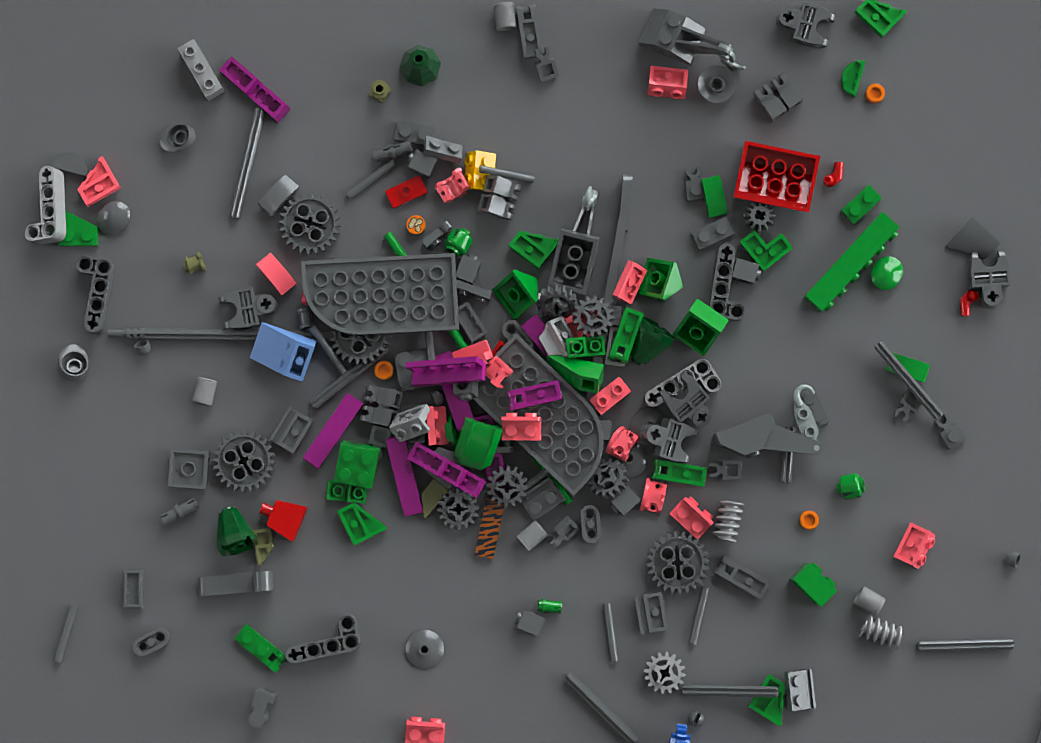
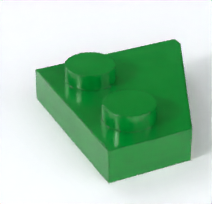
(879, 16)
(79, 232)
(533, 248)
(359, 523)
(770, 706)

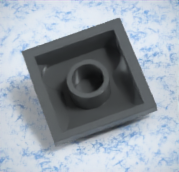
(404, 374)

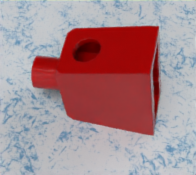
(284, 517)

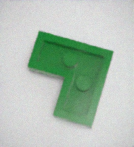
(765, 254)

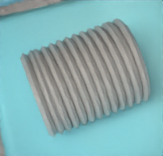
(505, 16)
(204, 391)
(532, 535)
(869, 601)

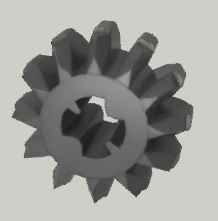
(757, 222)

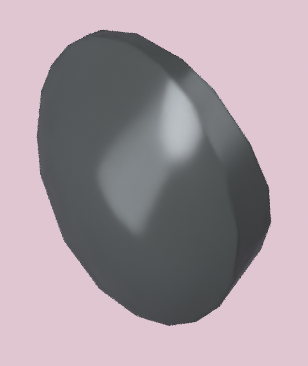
(177, 138)
(113, 217)
(73, 362)

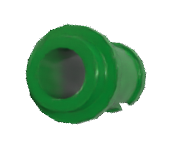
(549, 606)

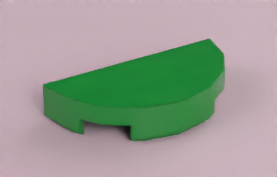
(851, 77)
(451, 431)

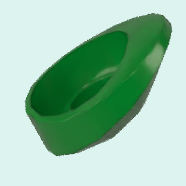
(887, 273)

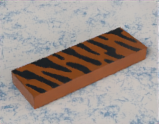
(489, 529)

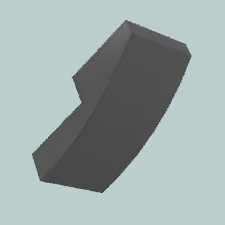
(277, 195)

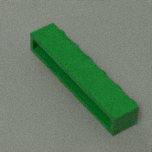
(851, 262)

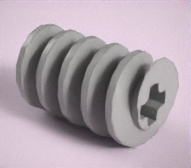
(728, 520)
(881, 631)

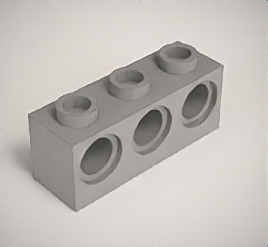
(201, 69)

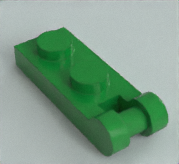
(625, 335)
(679, 473)
(260, 647)

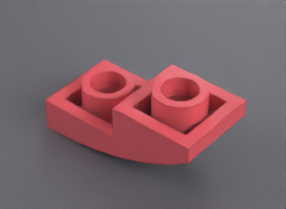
(276, 274)

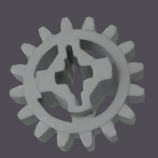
(675, 678)

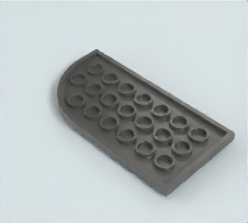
(383, 293)
(569, 427)

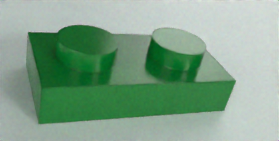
(861, 204)

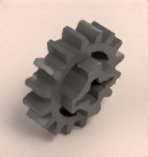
(556, 302)
(586, 313)
(608, 479)
(506, 493)
(458, 517)

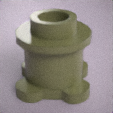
(381, 96)
(194, 263)

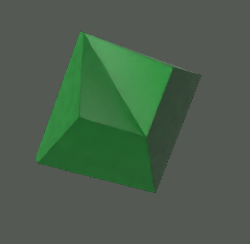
(660, 280)
(517, 292)

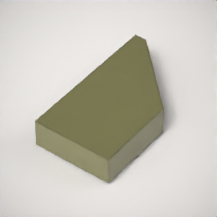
(431, 496)
(264, 545)

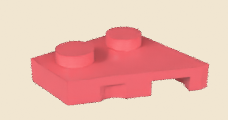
(98, 183)

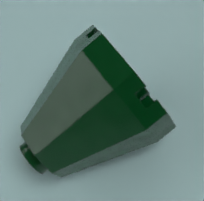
(420, 72)
(650, 341)
(234, 533)

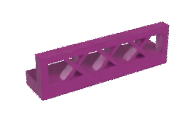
(447, 371)

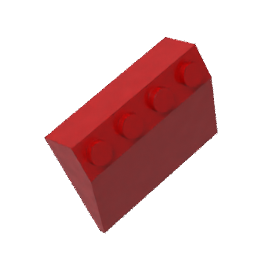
(776, 176)

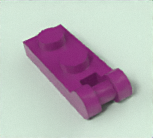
(534, 395)

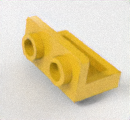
(473, 161)

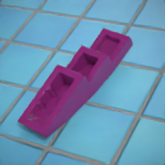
(458, 408)
(446, 469)
(404, 476)

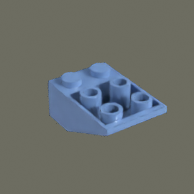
(283, 351)

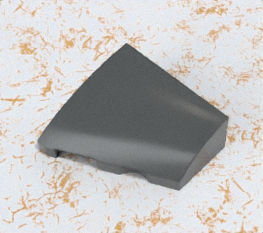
(974, 238)

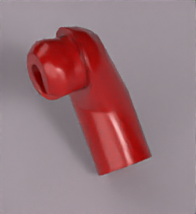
(835, 177)
(966, 300)

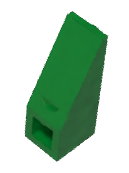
(578, 373)

